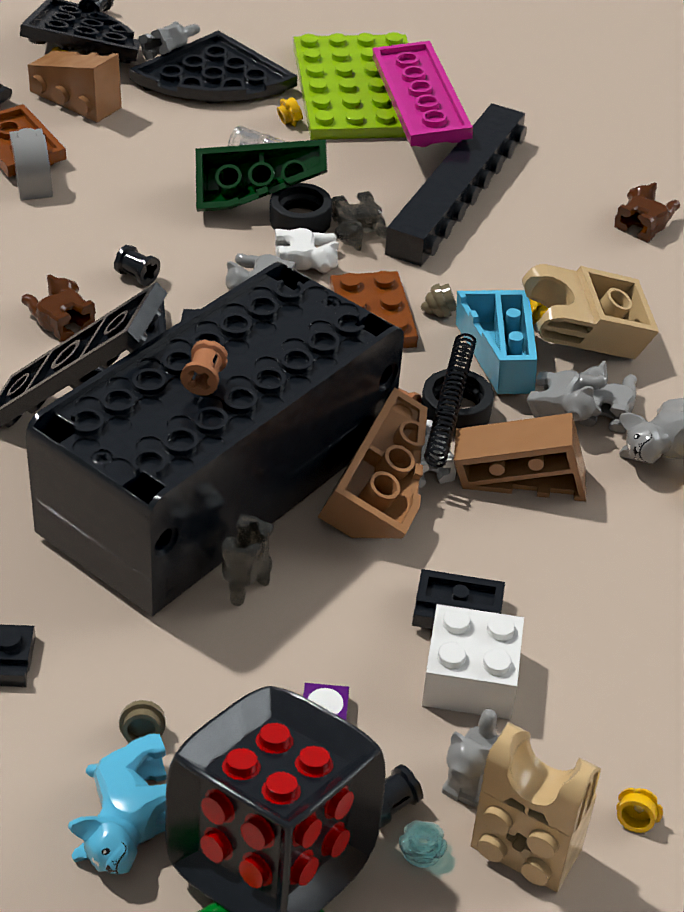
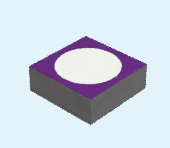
(330, 697)

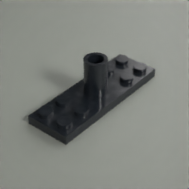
(81, 355)

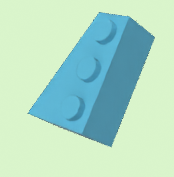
(503, 336)

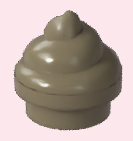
(439, 301)
(141, 719)

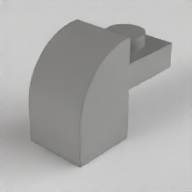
(31, 164)

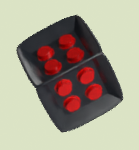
(274, 804)

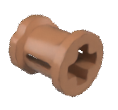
(207, 371)

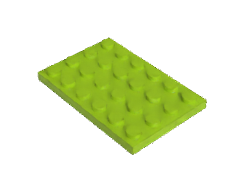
(344, 87)

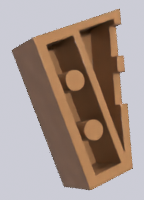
(78, 82)
(523, 455)

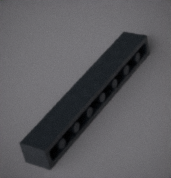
(454, 185)

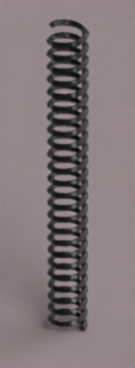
(443, 396)

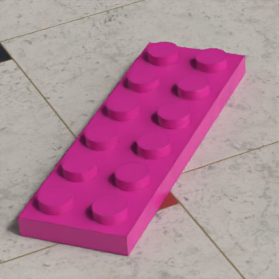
(422, 94)

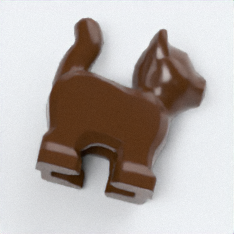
(645, 212)
(61, 307)

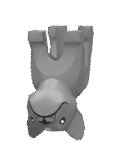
(661, 436)

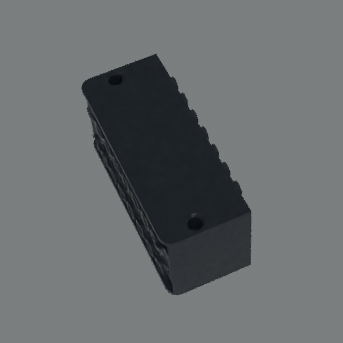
(154, 478)

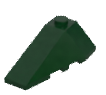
(247, 172)

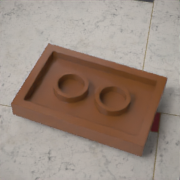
(16, 119)
(382, 296)

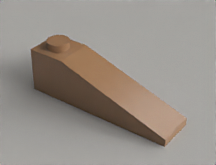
(381, 482)

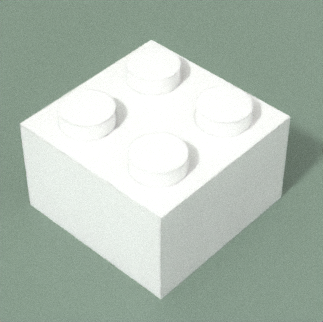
(473, 661)

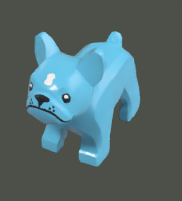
(130, 807)

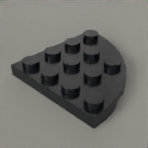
(70, 28)
(213, 71)

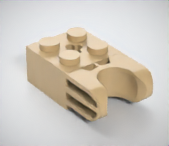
(591, 309)
(532, 812)

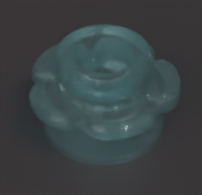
(421, 853)

